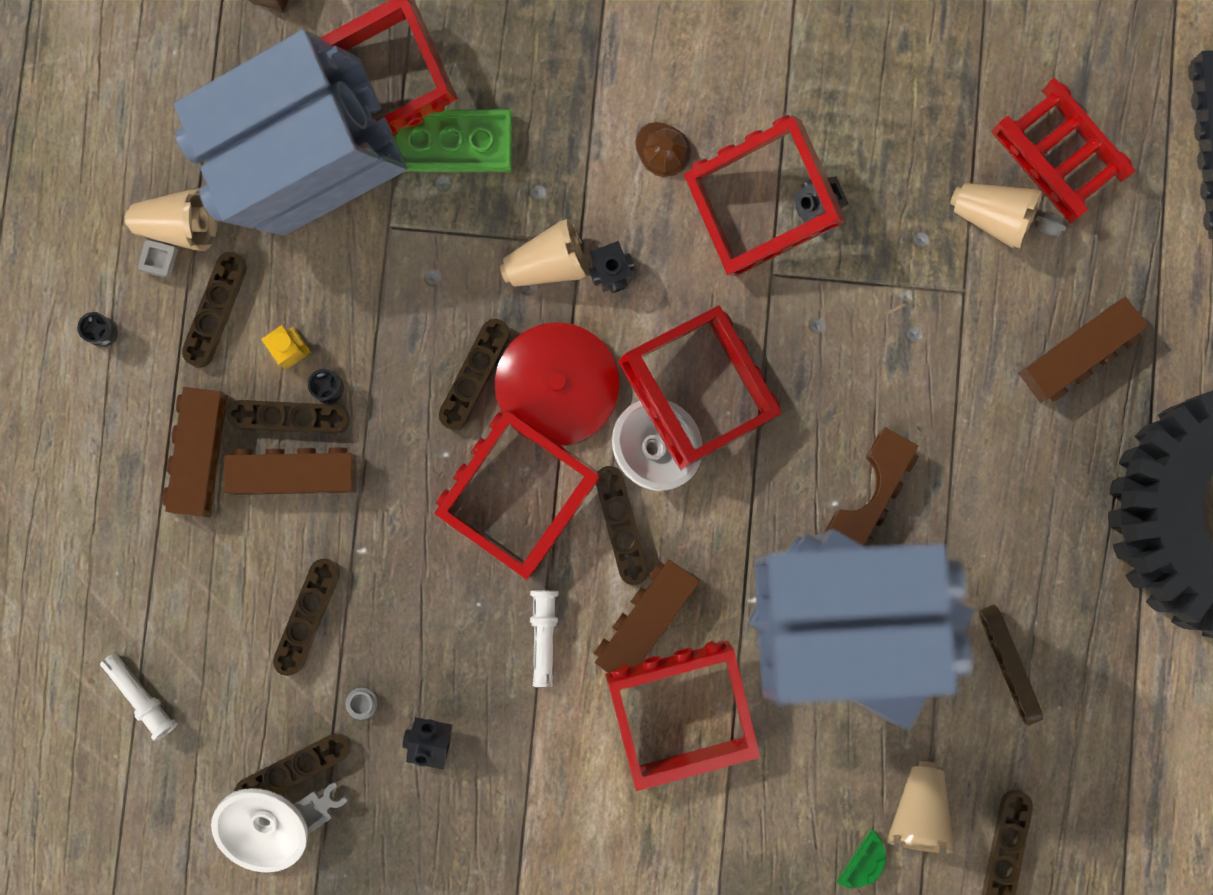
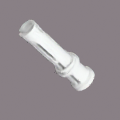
(543, 622)
(145, 707)

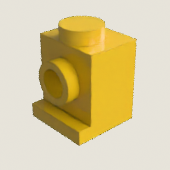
(286, 346)

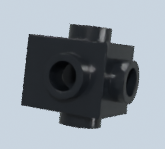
(808, 202)
(611, 257)
(428, 743)

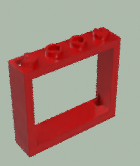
(381, 19)
(727, 155)
(660, 410)
(466, 473)
(699, 760)

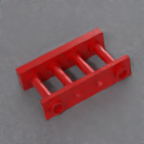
(1052, 179)

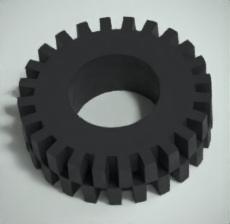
(1165, 513)

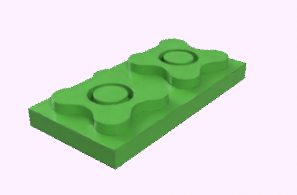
(459, 141)

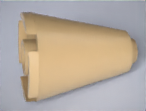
(998, 210)
(173, 220)
(547, 258)
(923, 811)

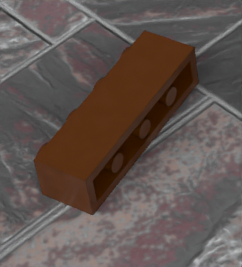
(1084, 349)
(195, 452)
(290, 473)
(648, 619)

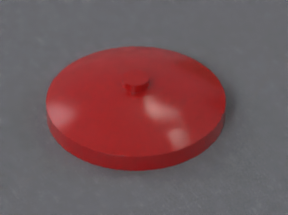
(558, 381)

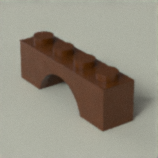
(889, 459)

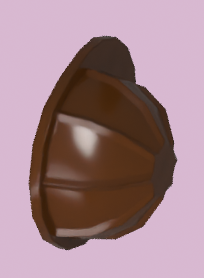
(662, 149)

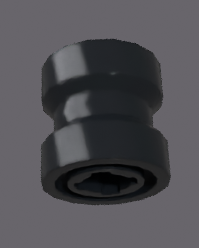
(92, 325)
(320, 383)

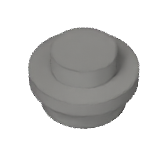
(1050, 224)
(361, 703)

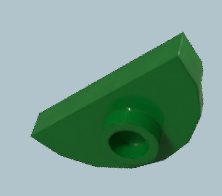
(865, 864)

